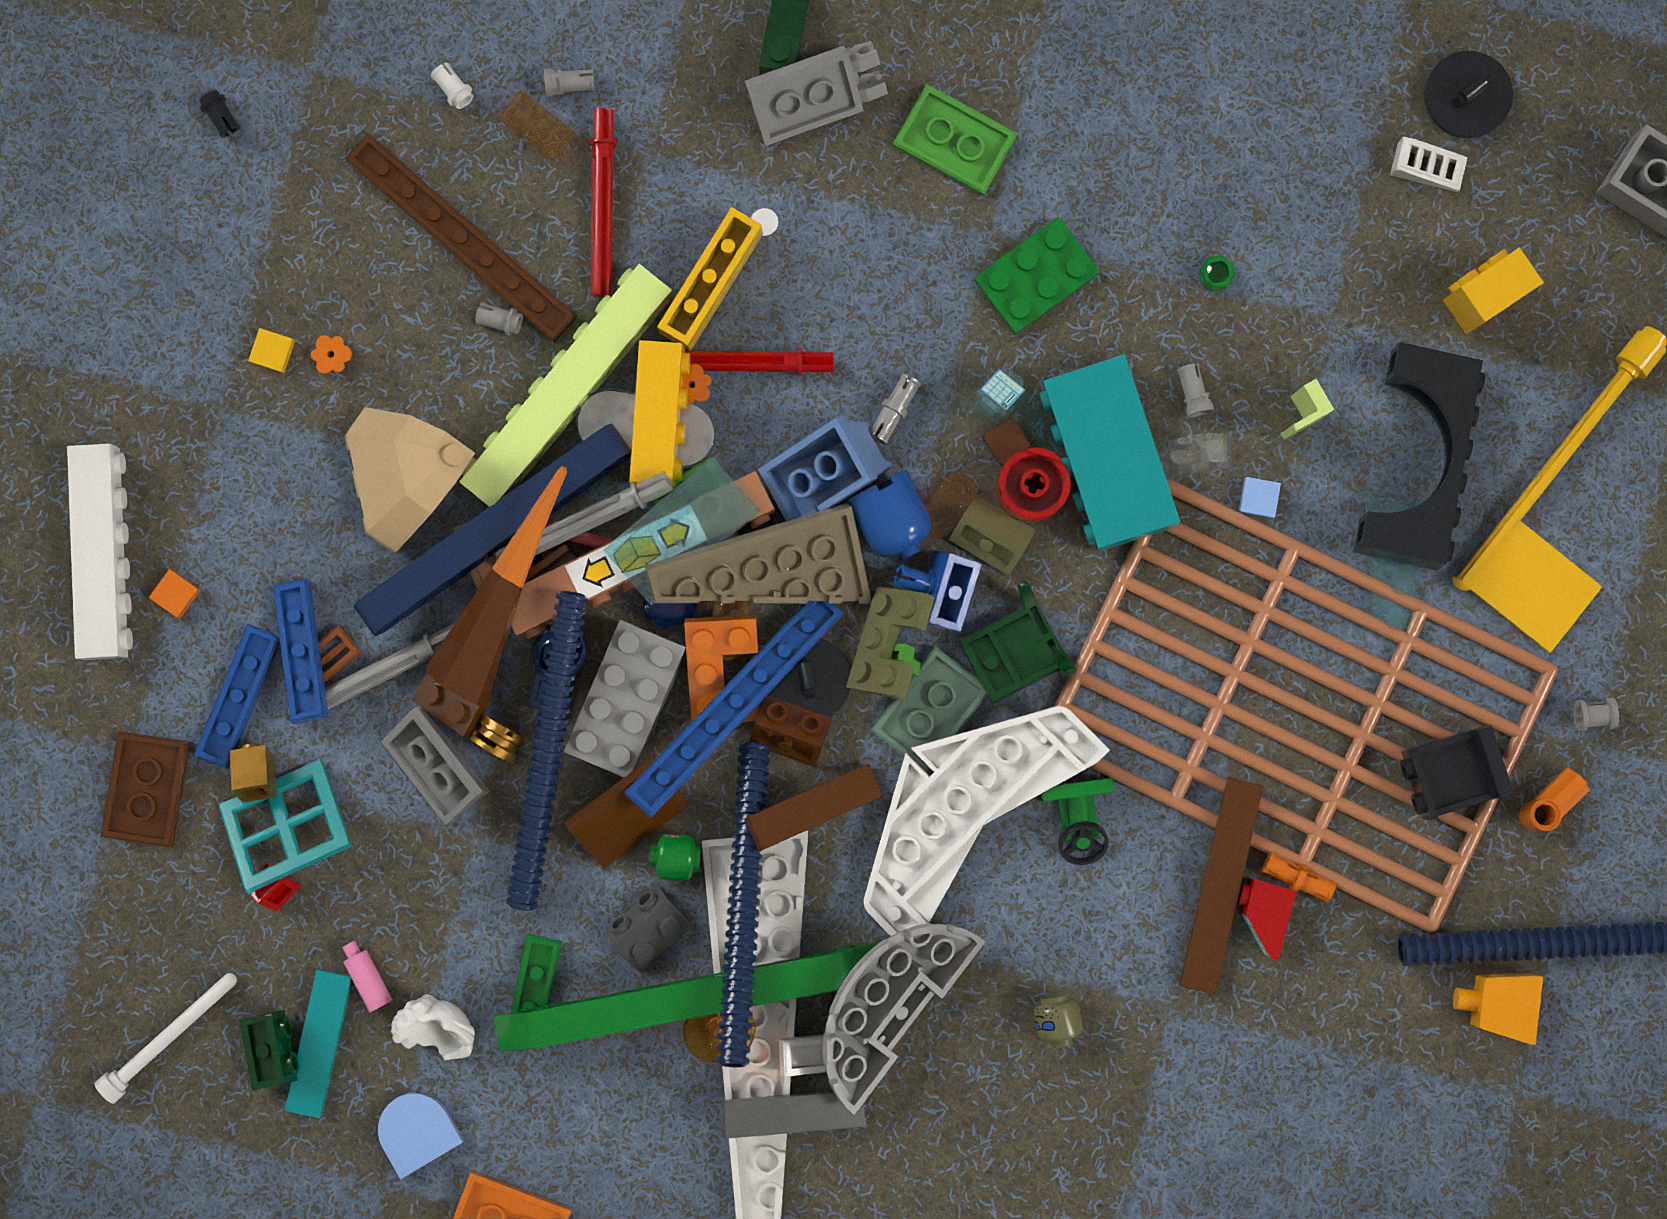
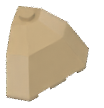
(401, 472)

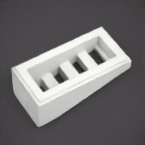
(1402, 170)

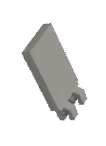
(814, 91)

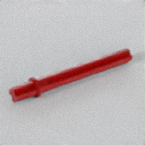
(602, 201)
(764, 361)

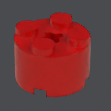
(1051, 476)

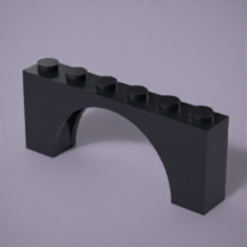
(1448, 390)

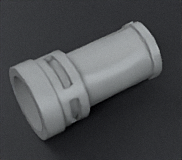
(568, 81)
(1194, 391)

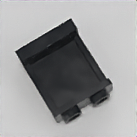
(1456, 772)

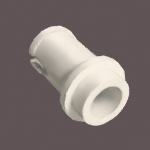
(458, 93)

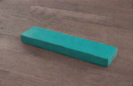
(319, 1043)

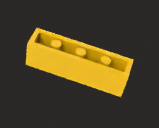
(710, 279)
(658, 411)

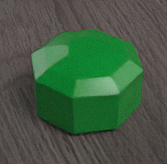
(1216, 273)

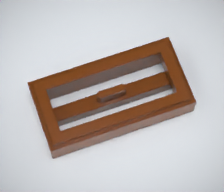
(343, 662)

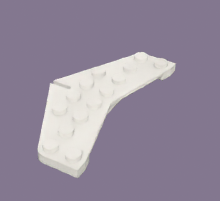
(972, 783)

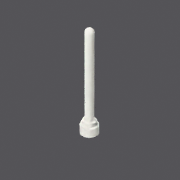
(113, 1084)

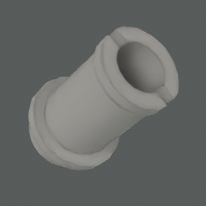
(499, 318)

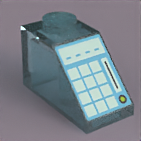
(998, 395)

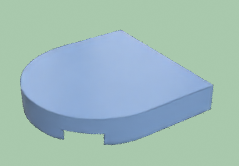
(416, 1131)

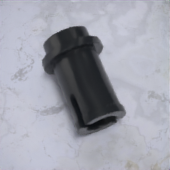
(218, 112)

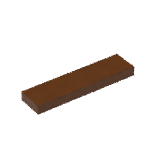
(813, 807)

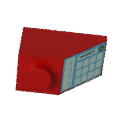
(1267, 913)

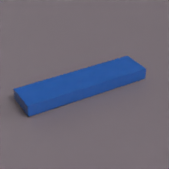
(300, 651)
(238, 695)

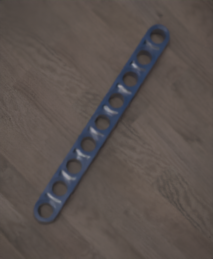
(488, 532)

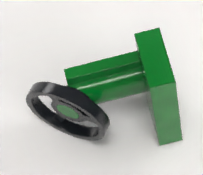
(1080, 817)

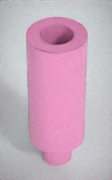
(366, 977)

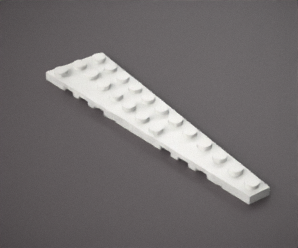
(760, 1160)

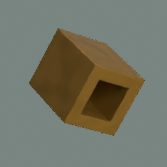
(253, 772)

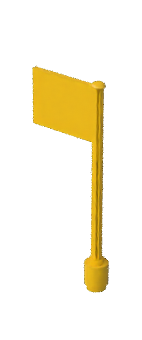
(1518, 568)

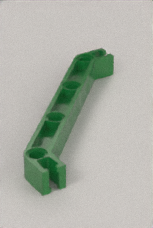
(671, 1001)

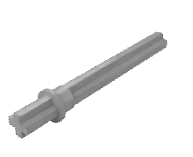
(603, 511)
(385, 669)

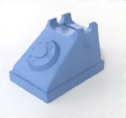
(824, 468)

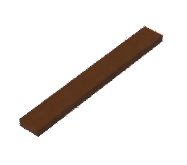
(461, 237)

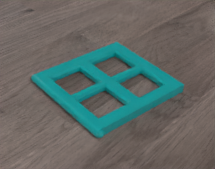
(284, 827)

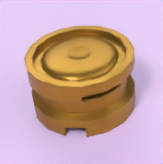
(496, 732)

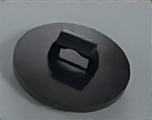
(1468, 94)
(817, 680)

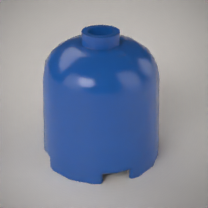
(892, 516)

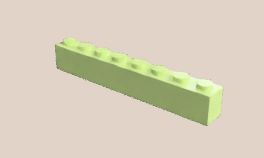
(567, 386)

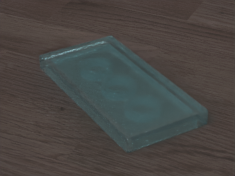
(692, 516)

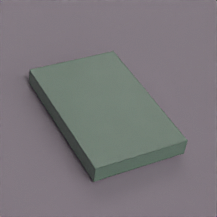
(933, 708)

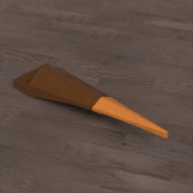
(467, 661)

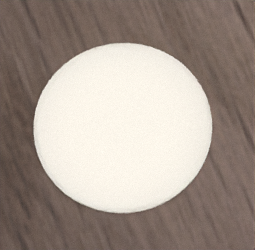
(767, 219)

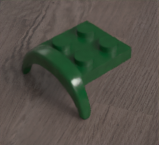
(1016, 650)

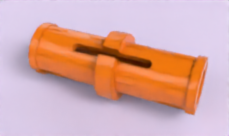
(1299, 877)

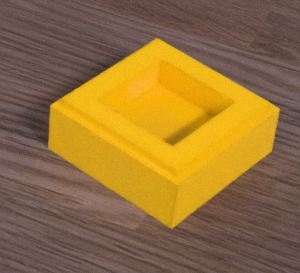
(271, 350)

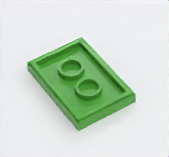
(955, 139)

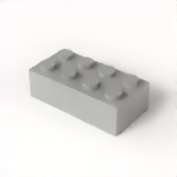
(1640, 179)
(625, 699)

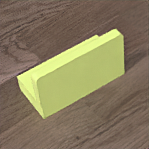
(1312, 405)

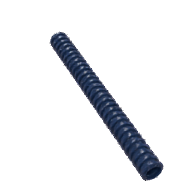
(546, 751)
(743, 909)
(1533, 943)

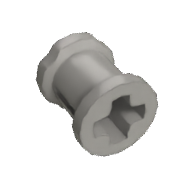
(1596, 714)

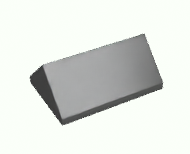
(434, 765)

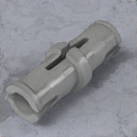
(894, 408)

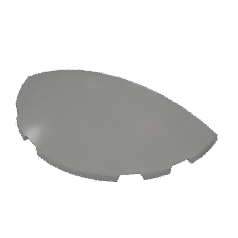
(884, 999)

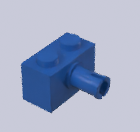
(949, 581)

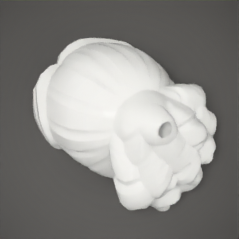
(434, 1024)

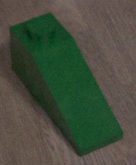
(783, 34)

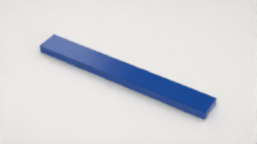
(732, 706)

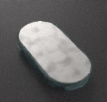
(618, 406)

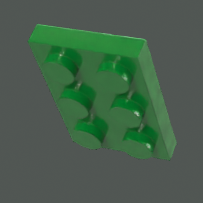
(1036, 275)

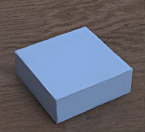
(1259, 497)

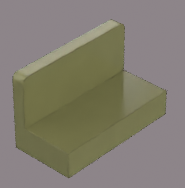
(992, 534)

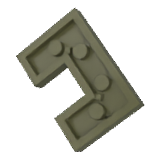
(873, 668)

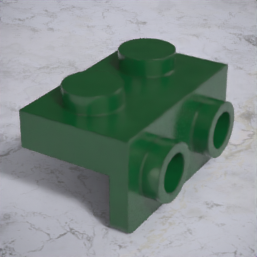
(269, 1049)

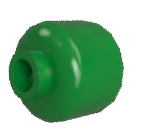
(675, 857)

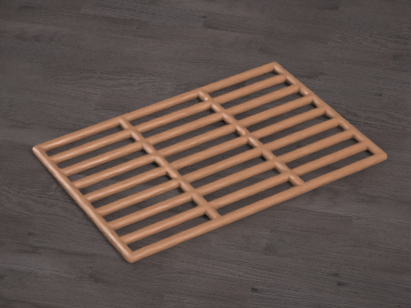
(1236, 673)

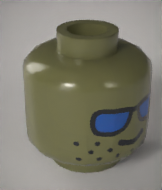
(1058, 1020)

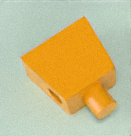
(1504, 1004)

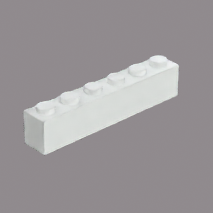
(98, 552)

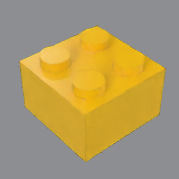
(1500, 284)

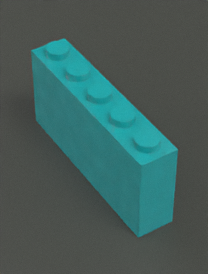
(1109, 453)

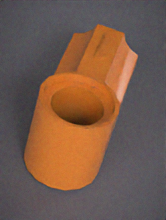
(1555, 799)

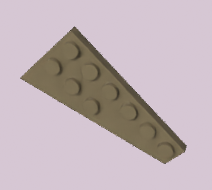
(784, 563)

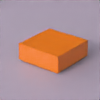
(174, 593)

